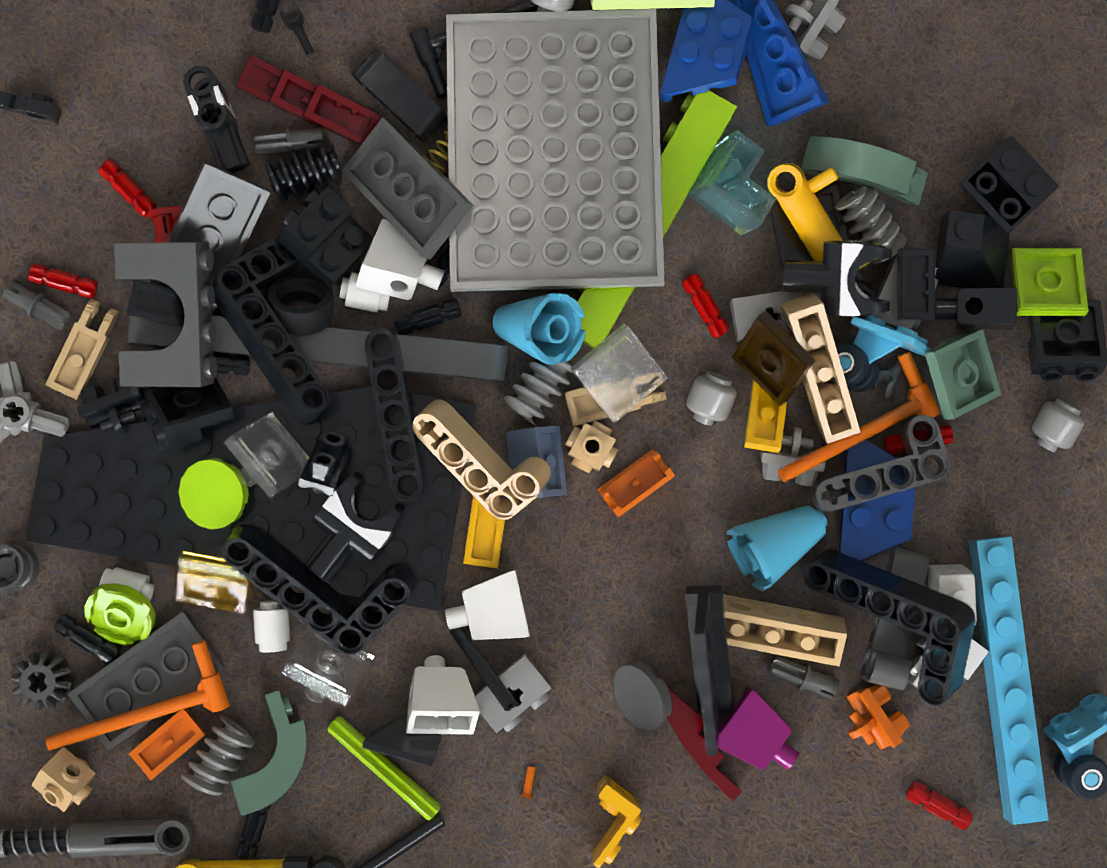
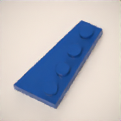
(778, 65)

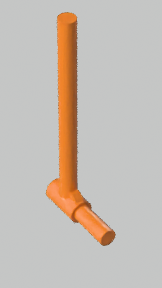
(919, 403)
(209, 693)

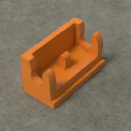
(635, 482)

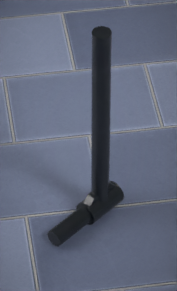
(429, 47)

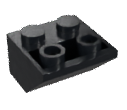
(1008, 185)

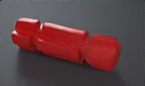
(126, 187)
(63, 281)
(705, 306)
(894, 443)
(939, 805)

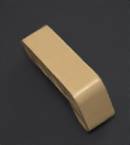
(443, 427)

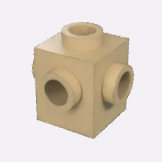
(586, 460)
(64, 780)

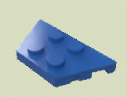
(707, 49)
(877, 522)

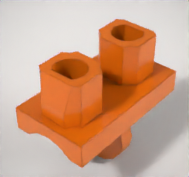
(872, 721)

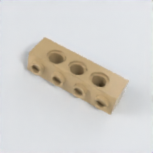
(828, 400)
(784, 630)

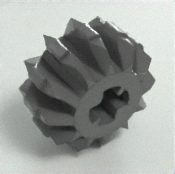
(29, 680)

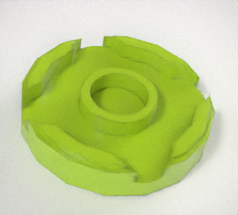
(213, 493)
(120, 613)

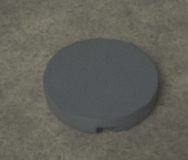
(642, 695)

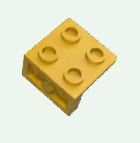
(615, 801)

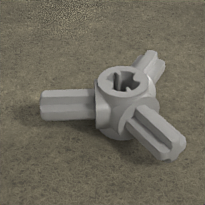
(33, 415)

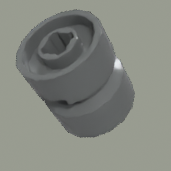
(17, 567)

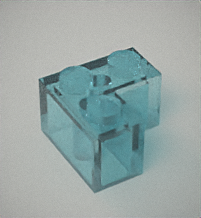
(726, 186)

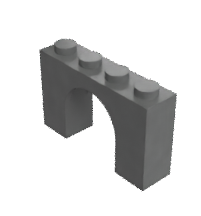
(187, 271)

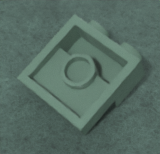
(962, 373)

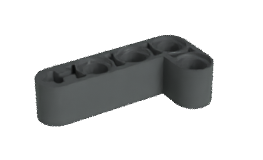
(879, 474)
(889, 642)

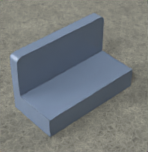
(544, 444)

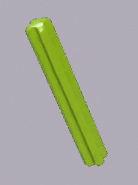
(384, 768)

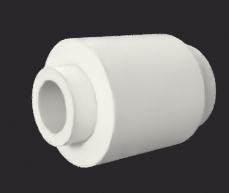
(362, 298)
(132, 579)
(271, 626)

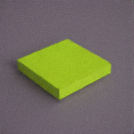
(1049, 281)

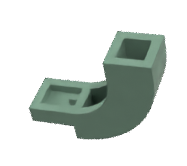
(866, 166)
(272, 781)

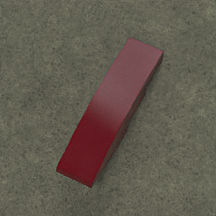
(307, 100)
(687, 725)

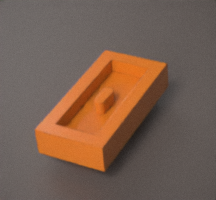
(167, 743)

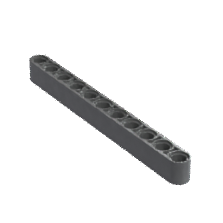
(347, 348)

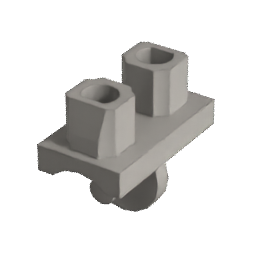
(809, 20)
(792, 449)

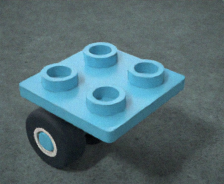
(872, 343)
(1075, 737)

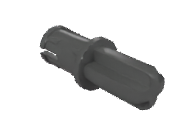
(287, 140)
(36, 305)
(804, 677)

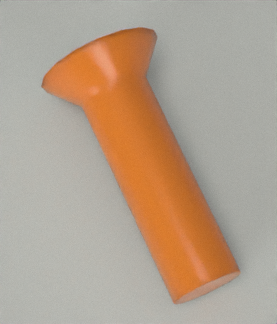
(528, 783)

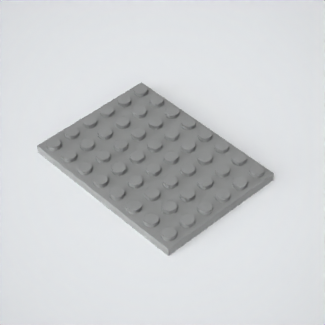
(555, 150)

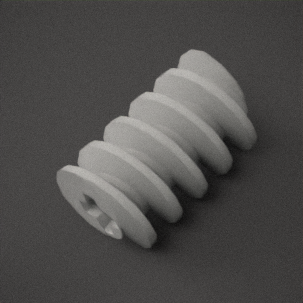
(871, 219)
(538, 389)
(219, 758)

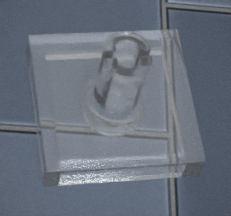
(619, 373)
(268, 455)
(326, 669)

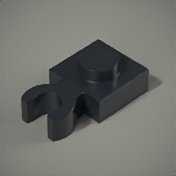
(37, 106)

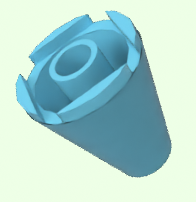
(542, 326)
(775, 543)

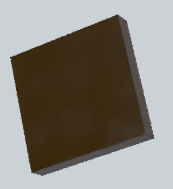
(773, 358)

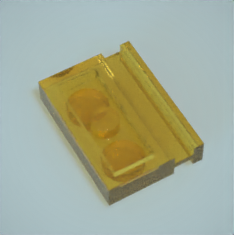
(211, 583)

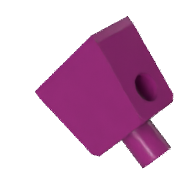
(756, 733)

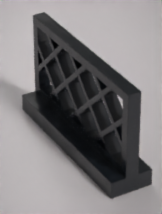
(709, 658)

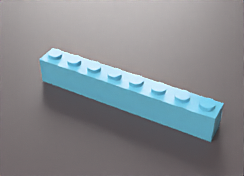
(1008, 680)

